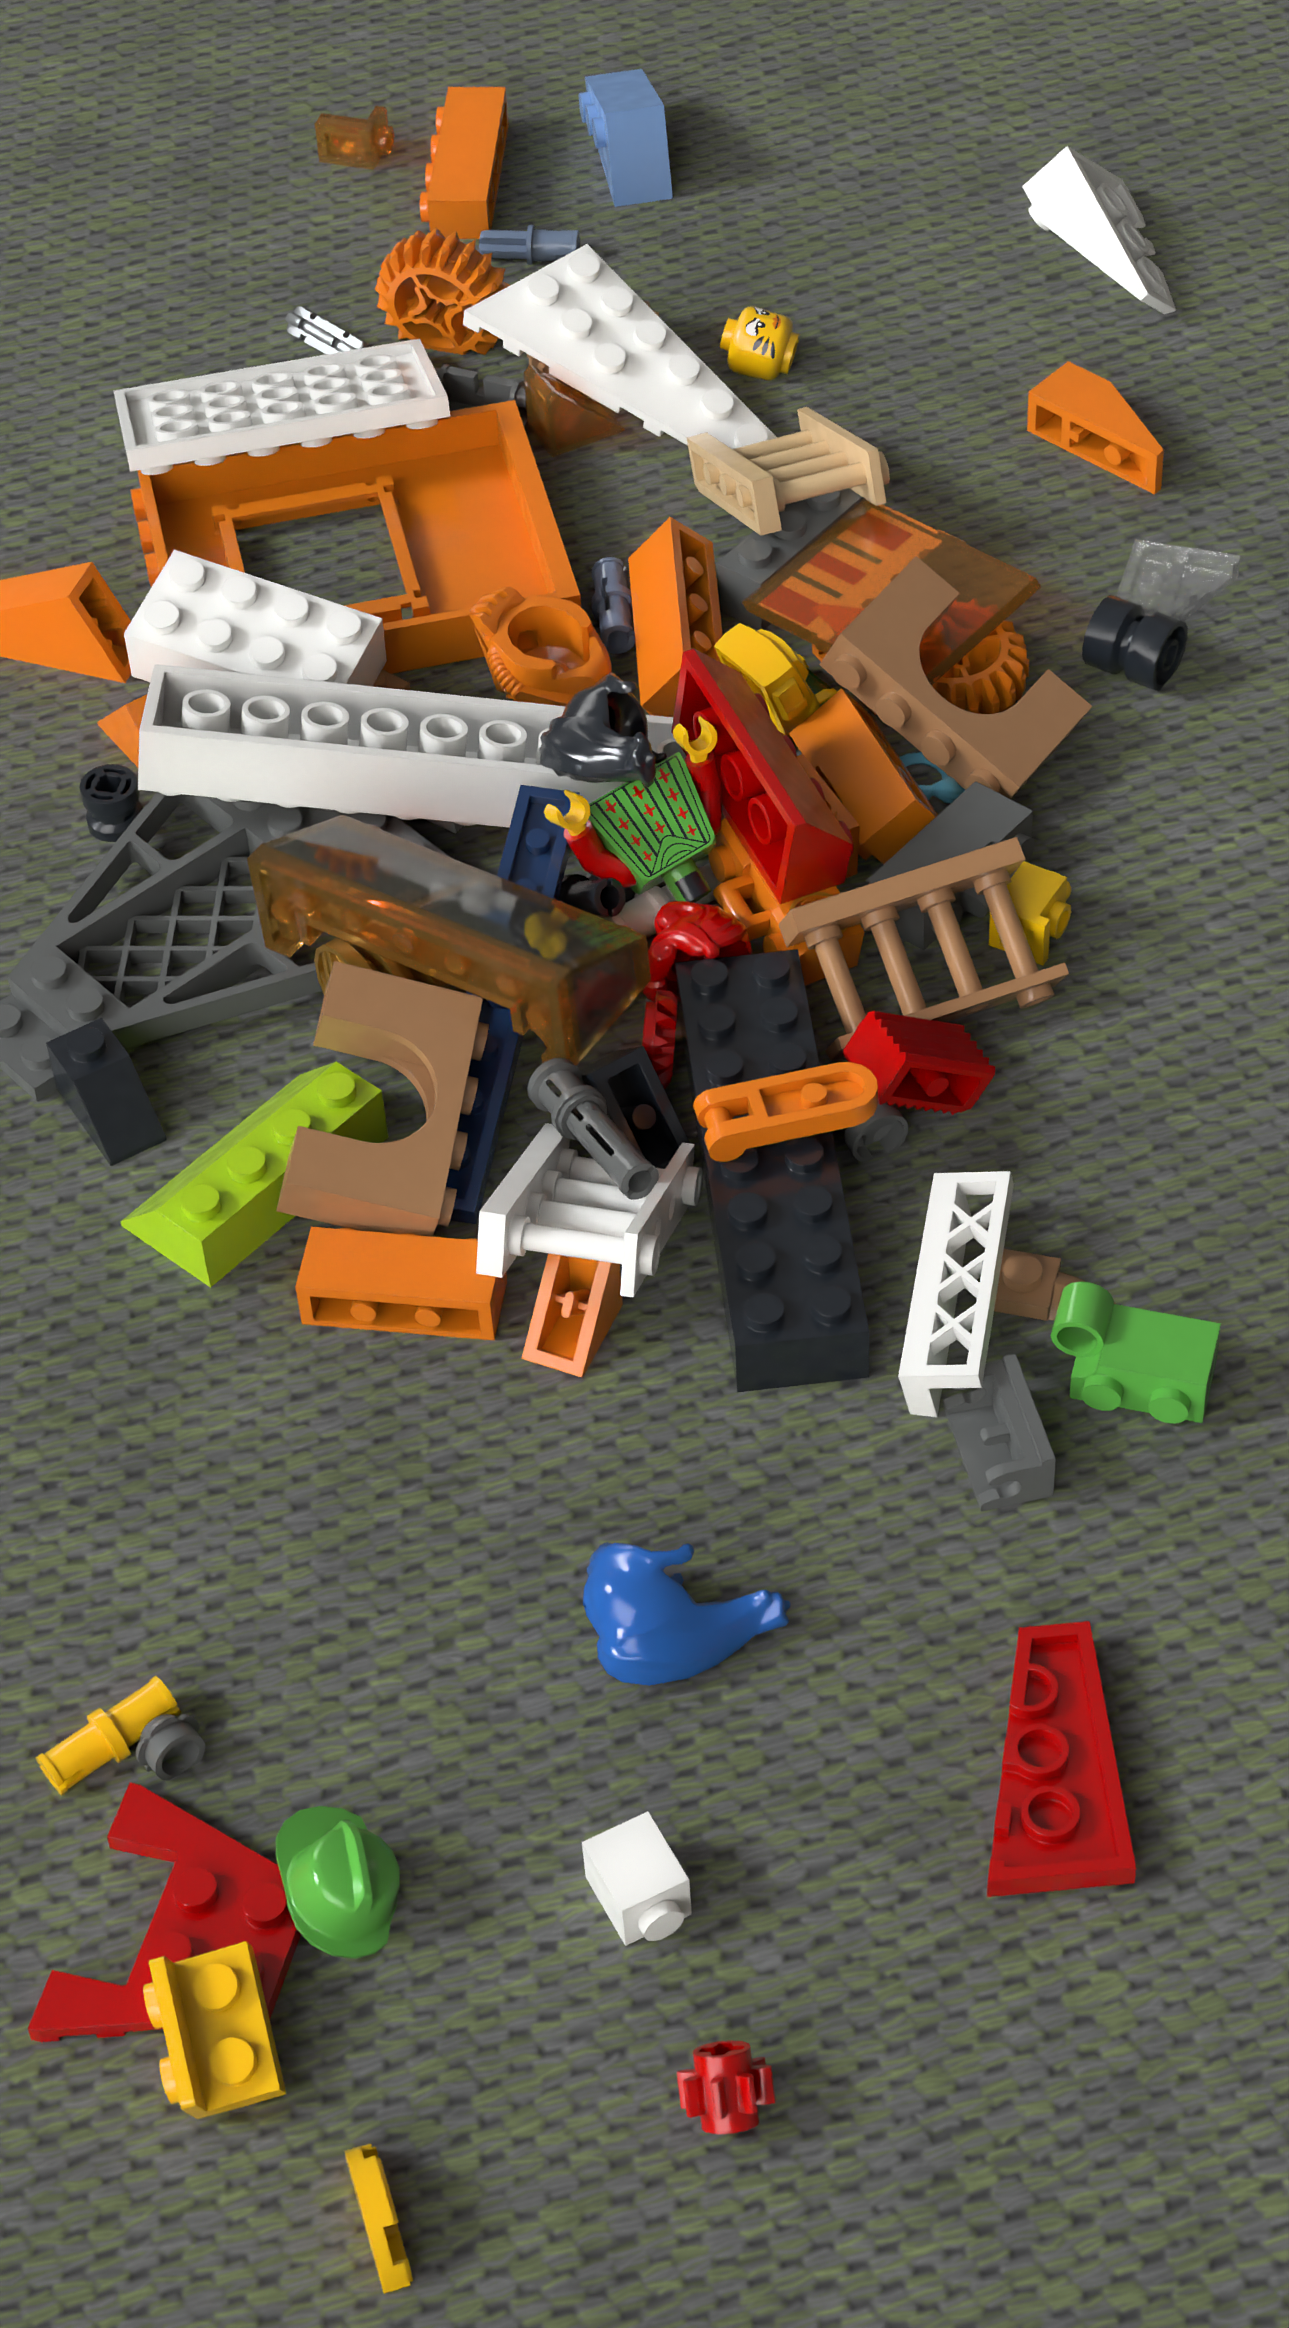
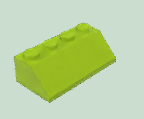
(230, 1194)

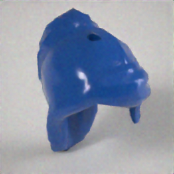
(653, 1626)

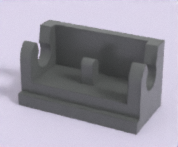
(1002, 1438)

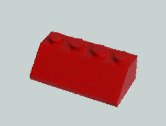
(764, 788)

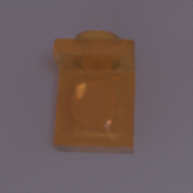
(354, 140)

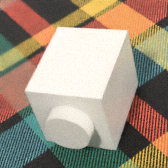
(637, 1880)

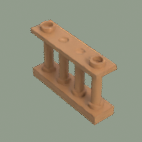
(933, 890)

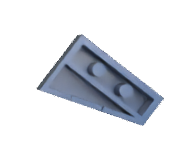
(629, 134)

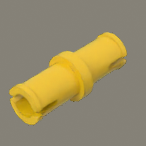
(106, 1736)

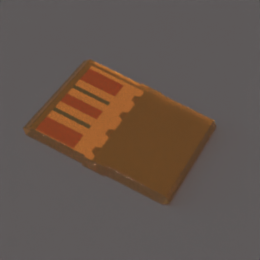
(861, 555)

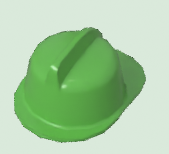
(337, 1881)

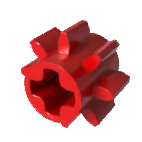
(726, 2087)

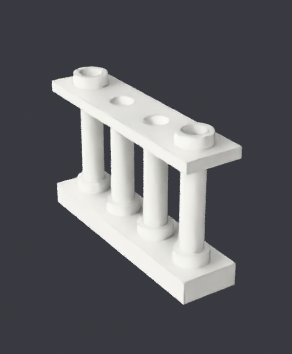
(576, 1210)

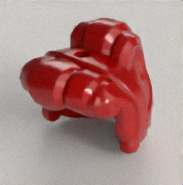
(688, 934)

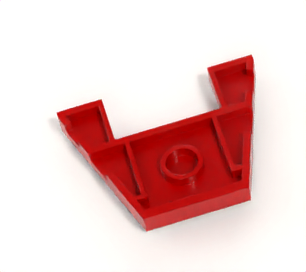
(210, 1902)

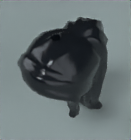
(601, 736)

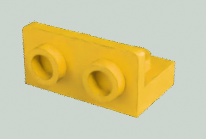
(214, 2031)

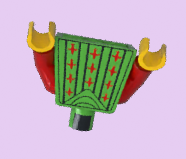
(656, 830)

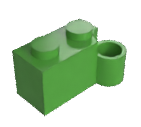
(1135, 1355)

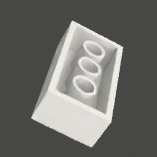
(248, 625)

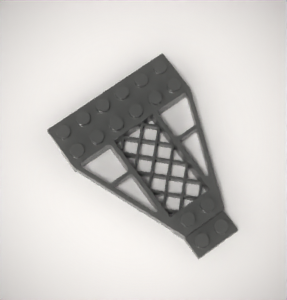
(52, 980)

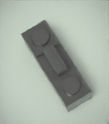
(969, 823)

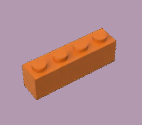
(466, 161)
(672, 609)

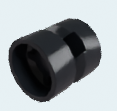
(1127, 640)

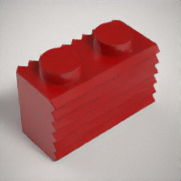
(920, 1062)

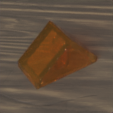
(564, 416)

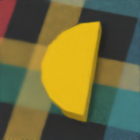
(379, 2217)

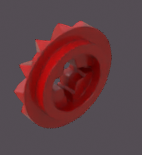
(660, 1033)

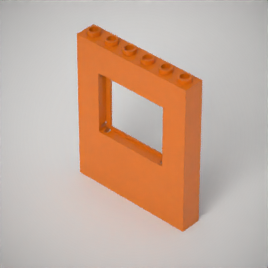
(454, 498)

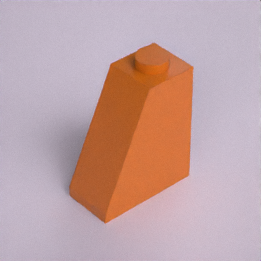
(65, 622)

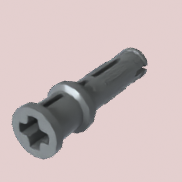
(624, 1166)

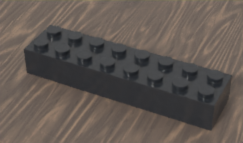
(778, 1206)

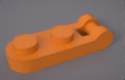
(785, 1107)

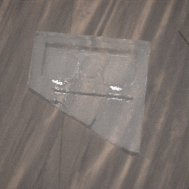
(1175, 577)

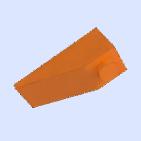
(1096, 424)

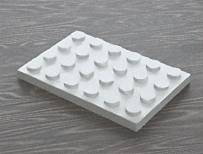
(279, 406)

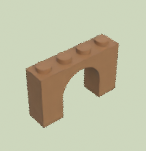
(882, 668)
(430, 1040)

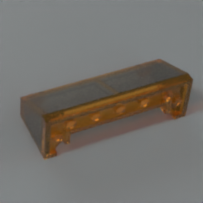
(537, 956)

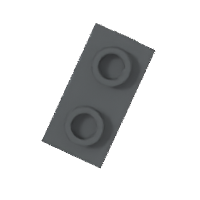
(464, 390)

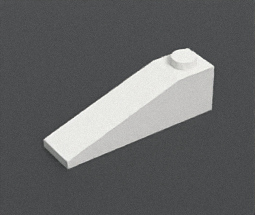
(1100, 221)

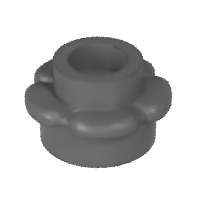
(167, 1737)

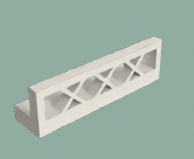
(941, 1278)

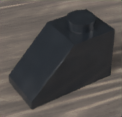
(104, 1091)
(638, 1103)

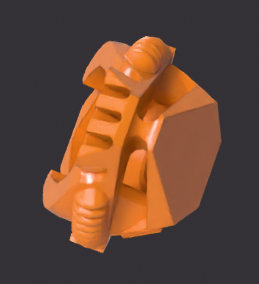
(540, 665)

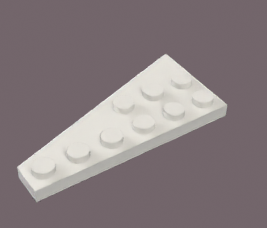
(614, 350)

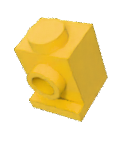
(1041, 907)

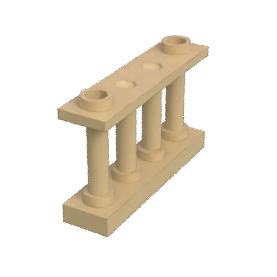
(767, 475)

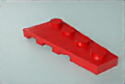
(1060, 1782)

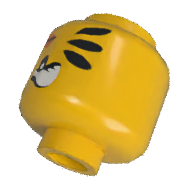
(760, 343)

